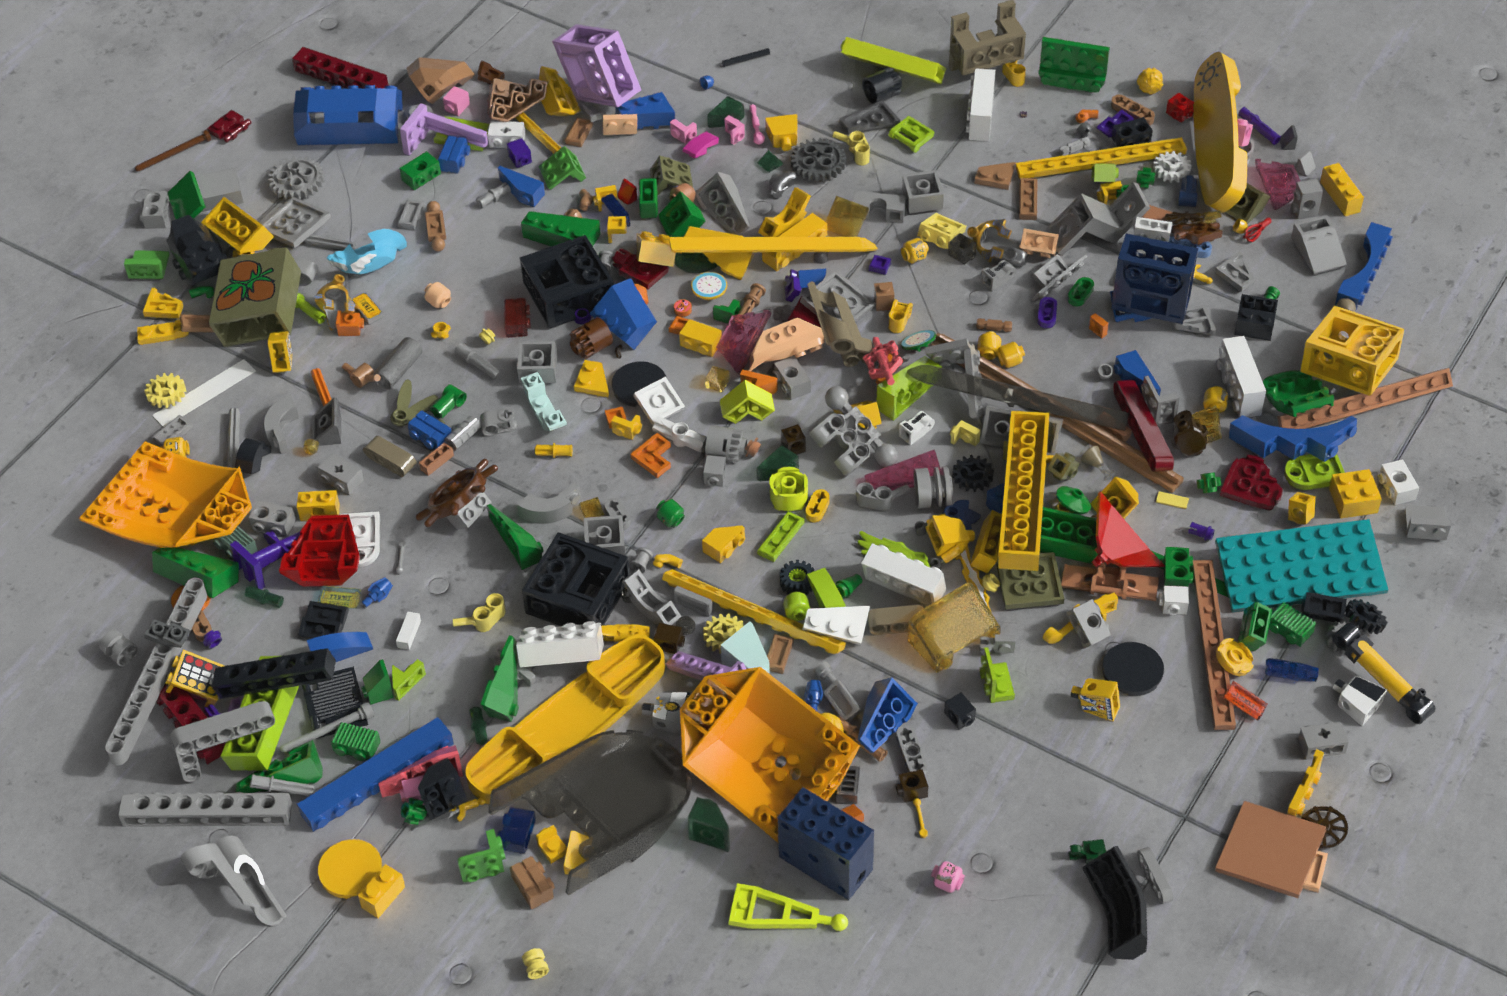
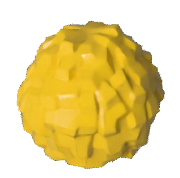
(1150, 81)

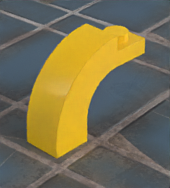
(788, 217)

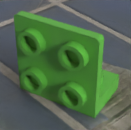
(560, 166)
(147, 264)

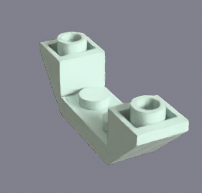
(540, 403)

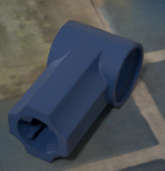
(1188, 192)

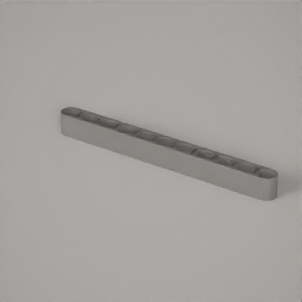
(153, 676)

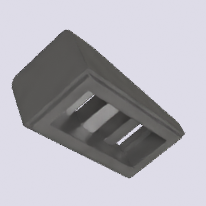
(848, 796)

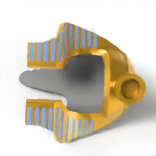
(989, 236)
(334, 298)

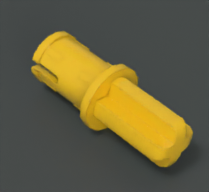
(554, 450)

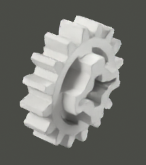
(1172, 166)

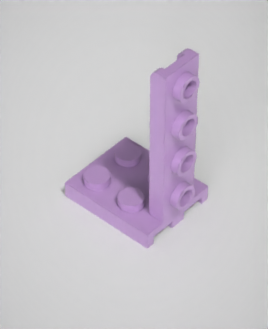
(422, 121)
(698, 667)

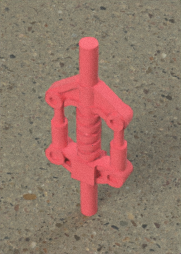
(880, 353)

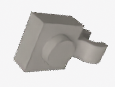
(1001, 643)

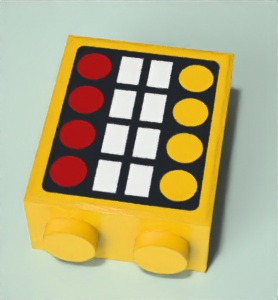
(193, 675)

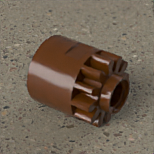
(590, 338)

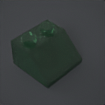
(708, 825)

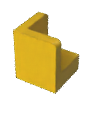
(616, 225)

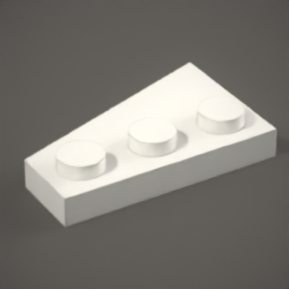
(838, 622)

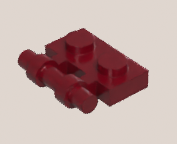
(229, 126)

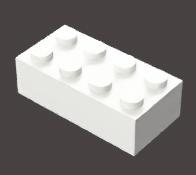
(980, 104)
(1241, 377)
(903, 575)
(560, 644)

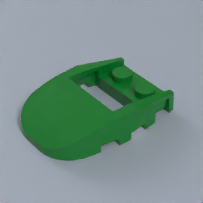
(1296, 392)

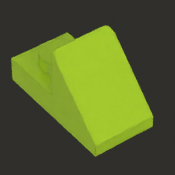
(405, 681)

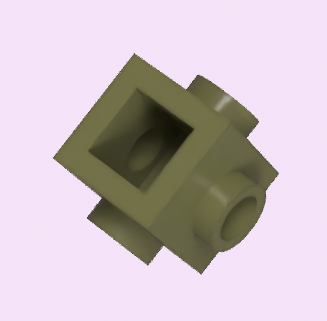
(1063, 466)

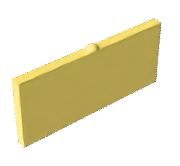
(1172, 500)

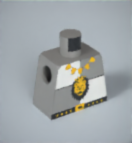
(666, 711)

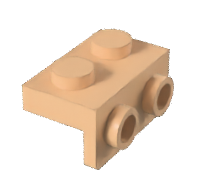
(619, 124)
(1039, 242)

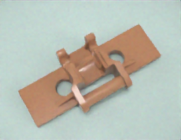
(1110, 580)

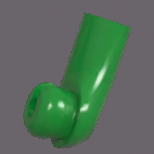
(196, 292)

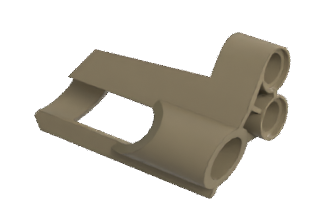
(840, 335)

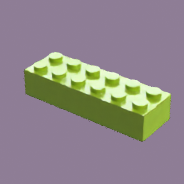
(257, 749)

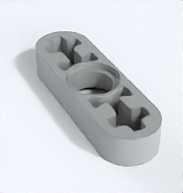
(912, 744)
(1155, 875)

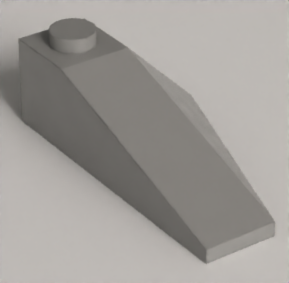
(723, 201)

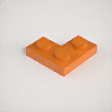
(650, 457)

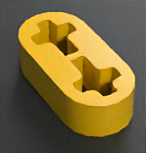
(814, 504)

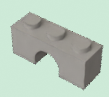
(892, 205)

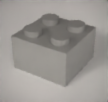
(922, 191)
(537, 357)
(605, 532)

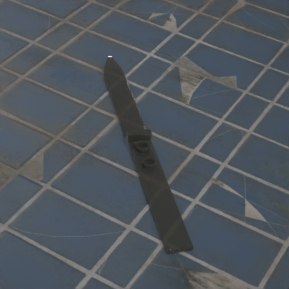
(1020, 396)

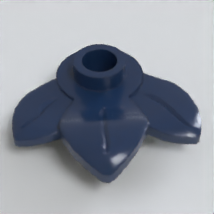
(961, 511)

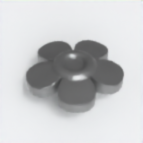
(783, 313)

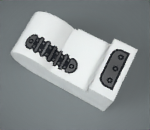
(916, 427)

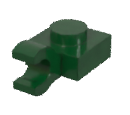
(1088, 850)

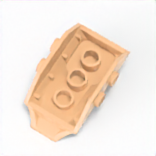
(786, 341)

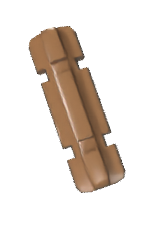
(995, 325)

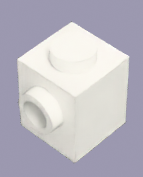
(1174, 600)

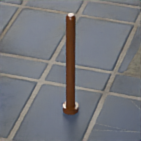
(204, 136)

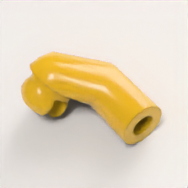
(659, 559)

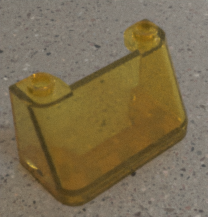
(950, 626)

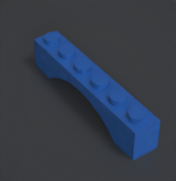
(1375, 245)

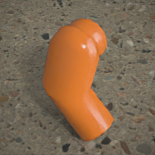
(1085, 114)

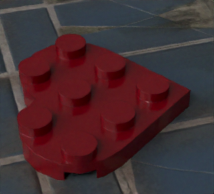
(1251, 484)

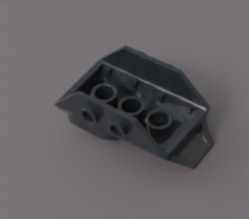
(194, 250)

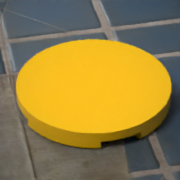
(348, 867)

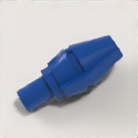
(377, 591)
(813, 693)

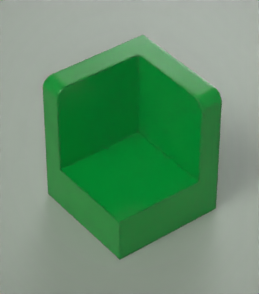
(724, 313)

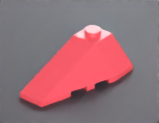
(393, 784)

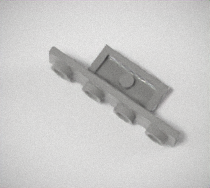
(1052, 272)

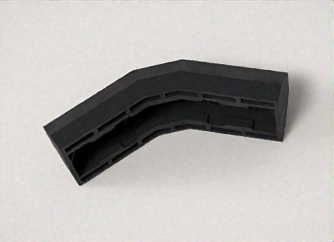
(1122, 903)

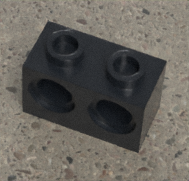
(1132, 132)
(1323, 607)

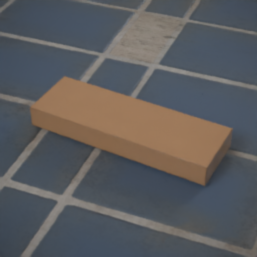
(1028, 199)

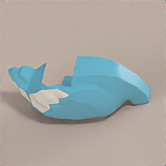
(371, 256)

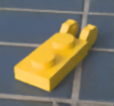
(160, 332)

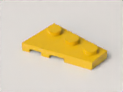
(1305, 791)

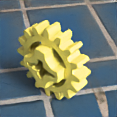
(165, 390)
(720, 630)

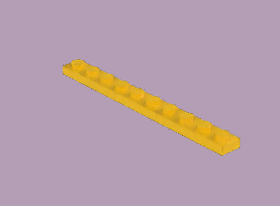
(1084, 160)
(759, 614)

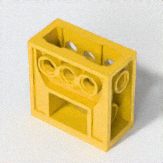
(1358, 360)

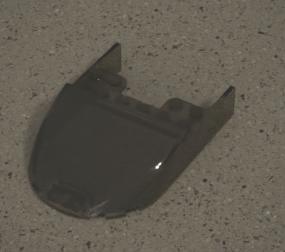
(614, 788)

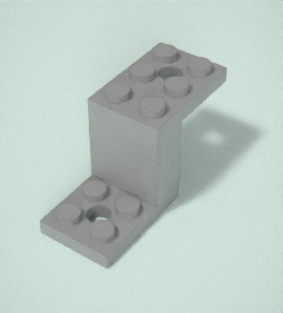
(1098, 218)

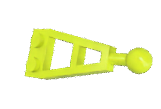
(744, 906)

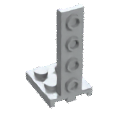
(960, 352)

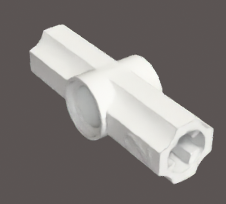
(680, 434)

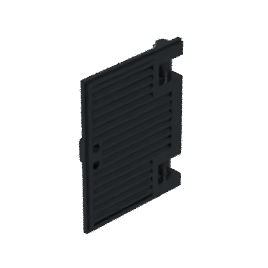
(334, 699)

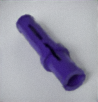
(1260, 126)

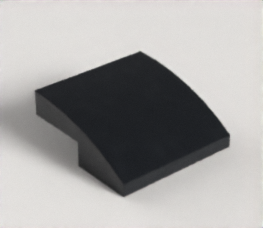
(323, 620)

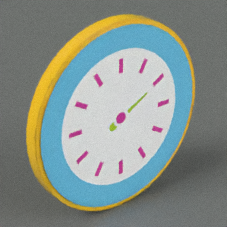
(709, 285)

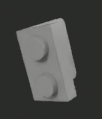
(1426, 522)

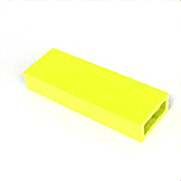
(898, 61)

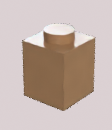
(883, 296)

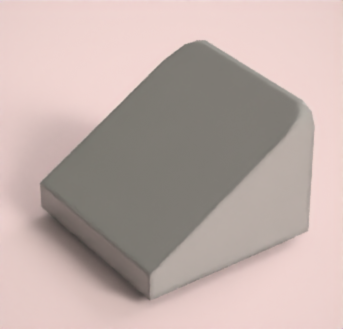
(1305, 163)

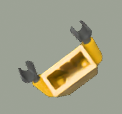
(947, 537)

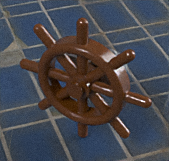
(459, 497)

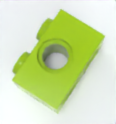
(1104, 172)

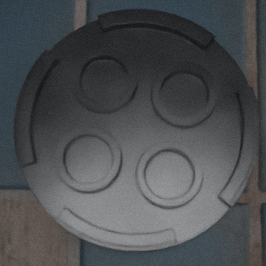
(633, 378)
(1134, 667)

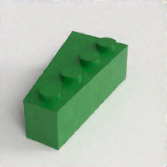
(556, 229)
(184, 564)

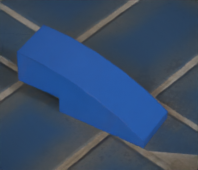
(342, 644)

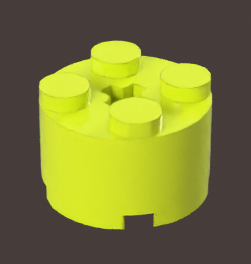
(788, 489)

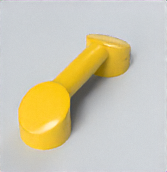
(1054, 636)

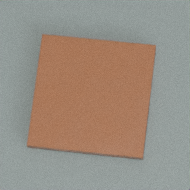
(1271, 849)

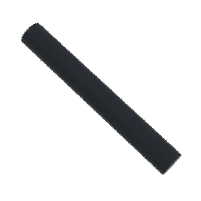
(746, 57)

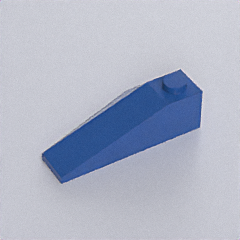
(884, 713)

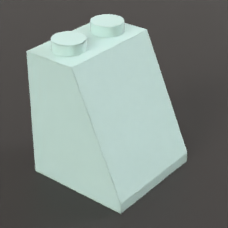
(746, 648)

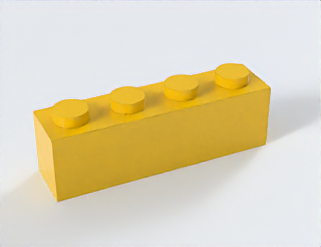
(808, 227)

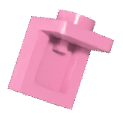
(735, 129)
(683, 132)

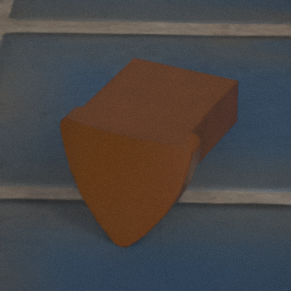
(487, 73)

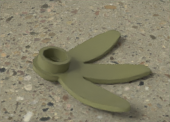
(407, 414)

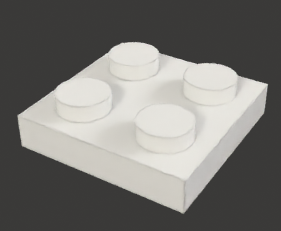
(659, 400)

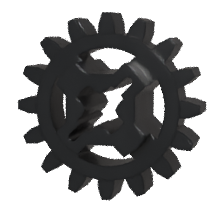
(973, 473)
(1365, 616)

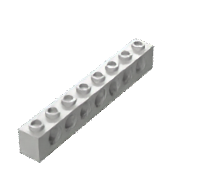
(133, 814)

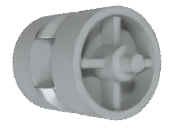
(118, 648)

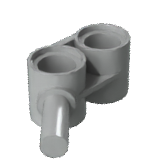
(877, 499)

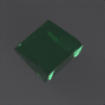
(770, 162)

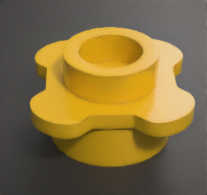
(440, 330)

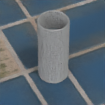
(398, 362)

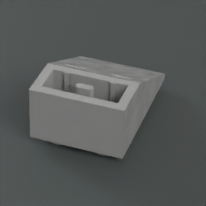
(1318, 244)

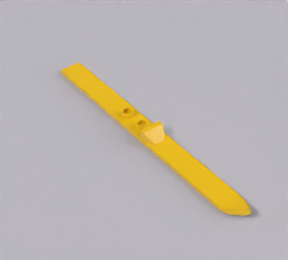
(770, 244)

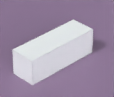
(408, 630)

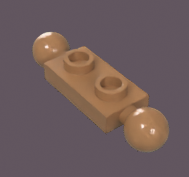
(435, 226)

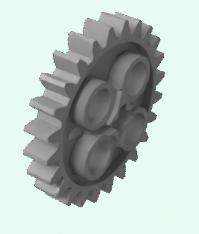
(296, 178)

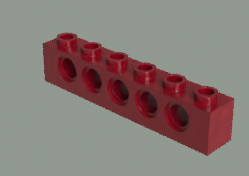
(336, 70)
(180, 702)

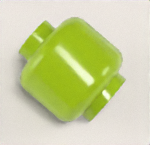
(796, 606)

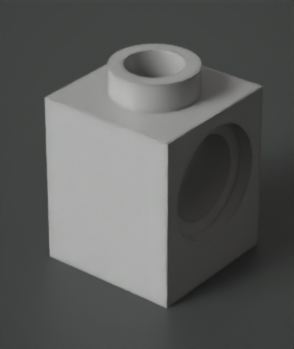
(714, 470)

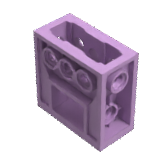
(596, 65)

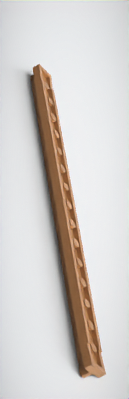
(1087, 431)

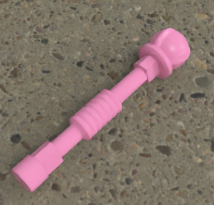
(758, 136)

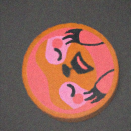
(682, 308)

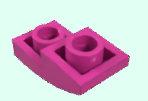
(699, 144)

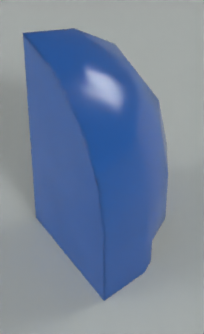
(813, 275)

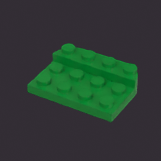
(1073, 64)

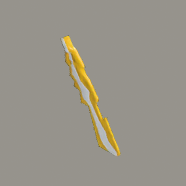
(972, 575)

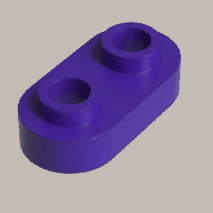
(1047, 312)

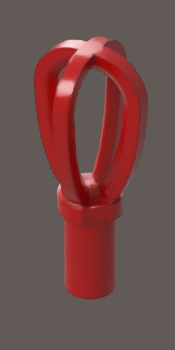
(1259, 227)

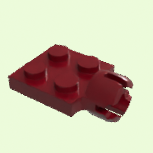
(640, 272)

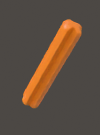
(321, 386)

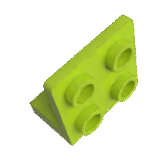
(997, 679)

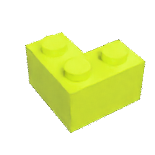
(746, 400)

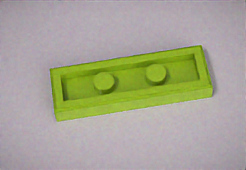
(780, 536)

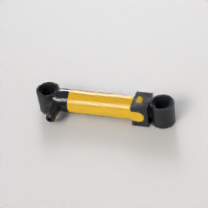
(1360, 650)

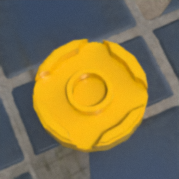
(1234, 657)

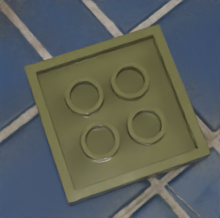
(1032, 588)

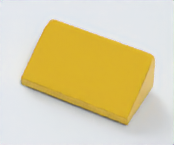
(572, 856)

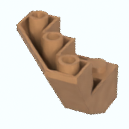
(437, 76)
(511, 99)

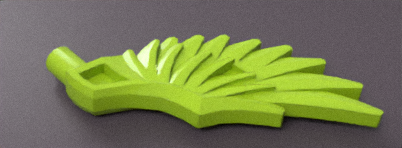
(892, 546)

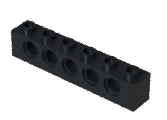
(273, 673)

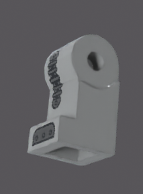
(998, 275)

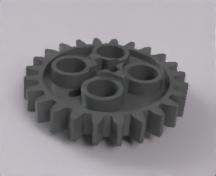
(818, 160)

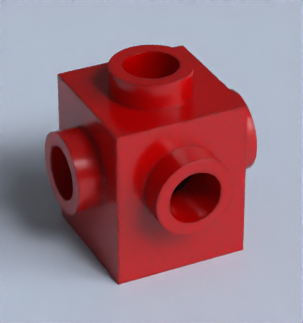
(1180, 107)

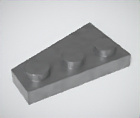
(869, 118)

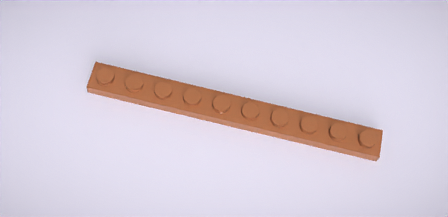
(1360, 402)
(1212, 636)

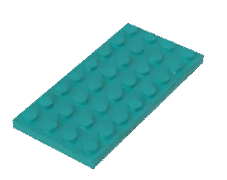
(1287, 563)

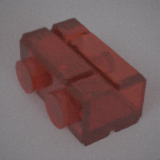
(516, 317)

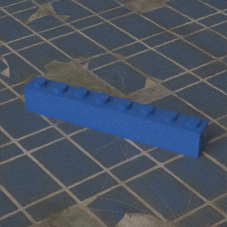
(364, 780)

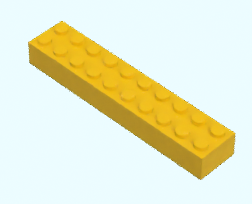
(1024, 491)

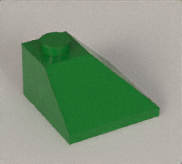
(680, 215)

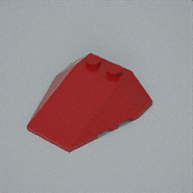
(323, 552)

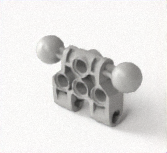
(837, 399)

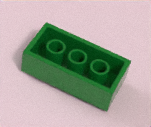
(1068, 535)

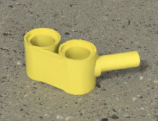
(857, 145)
(485, 616)

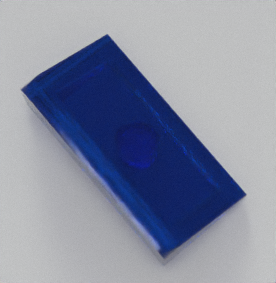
(615, 207)

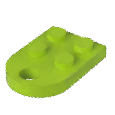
(1312, 471)

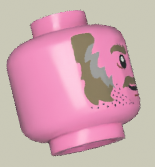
(948, 876)

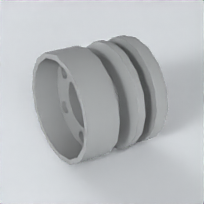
(932, 487)

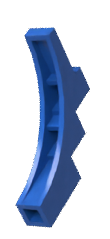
(1318, 441)

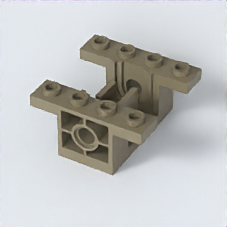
(991, 48)

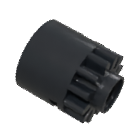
(882, 85)

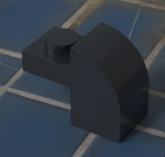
(250, 455)

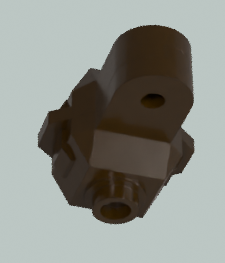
(1188, 434)

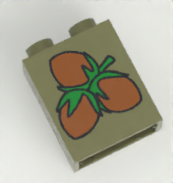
(255, 296)

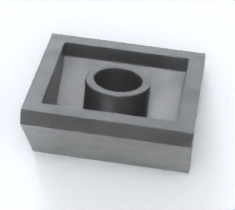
(327, 424)

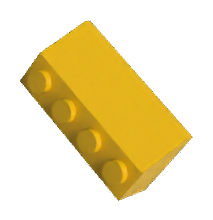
(237, 227)

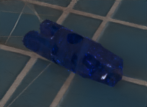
(1291, 670)

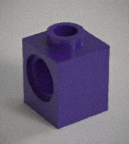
(519, 153)

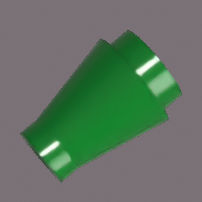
(848, 585)

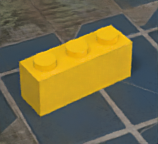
(1341, 189)
(988, 543)

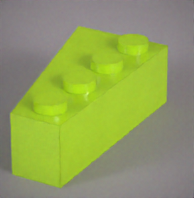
(896, 398)

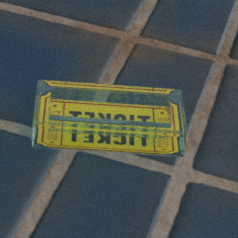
(340, 596)

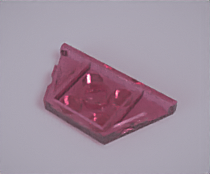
(1278, 181)
(741, 338)

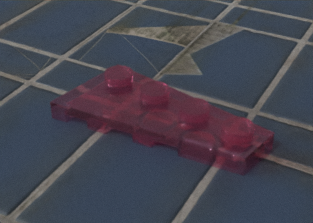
(903, 472)

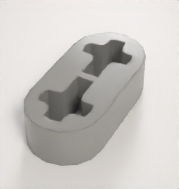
(616, 503)

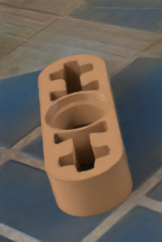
(1122, 102)

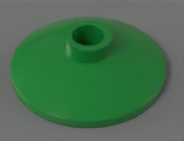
(1073, 499)

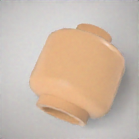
(437, 295)

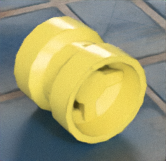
(535, 963)

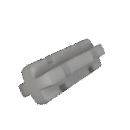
(1074, 146)

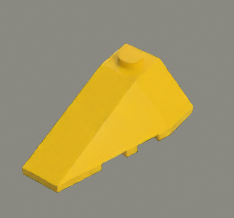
(731, 263)

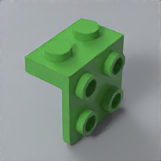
(485, 862)

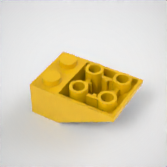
(654, 249)

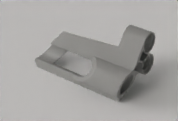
(236, 866)

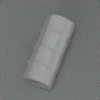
(463, 432)

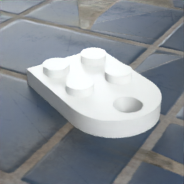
(367, 535)

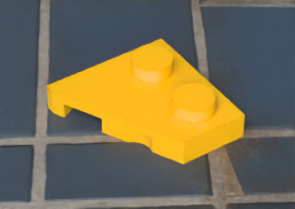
(162, 305)
(592, 379)

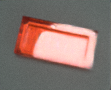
(1245, 700)

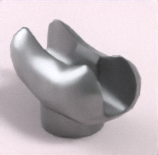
(780, 183)
(1012, 255)

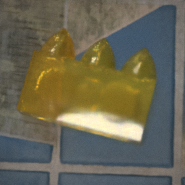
(1210, 418)

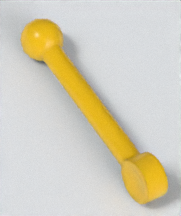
(923, 832)

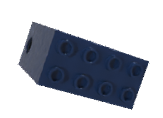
(825, 843)

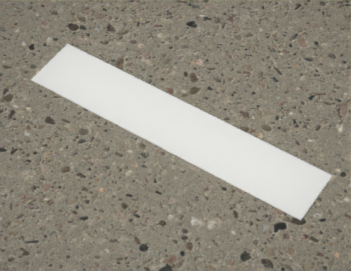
(205, 392)

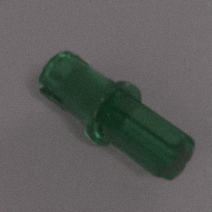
(264, 596)
(478, 725)

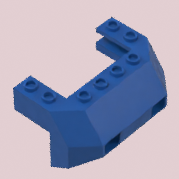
(341, 115)

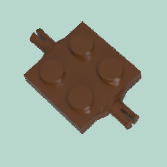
(1197, 232)

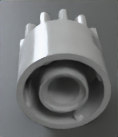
(725, 443)

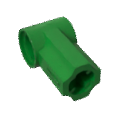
(450, 398)

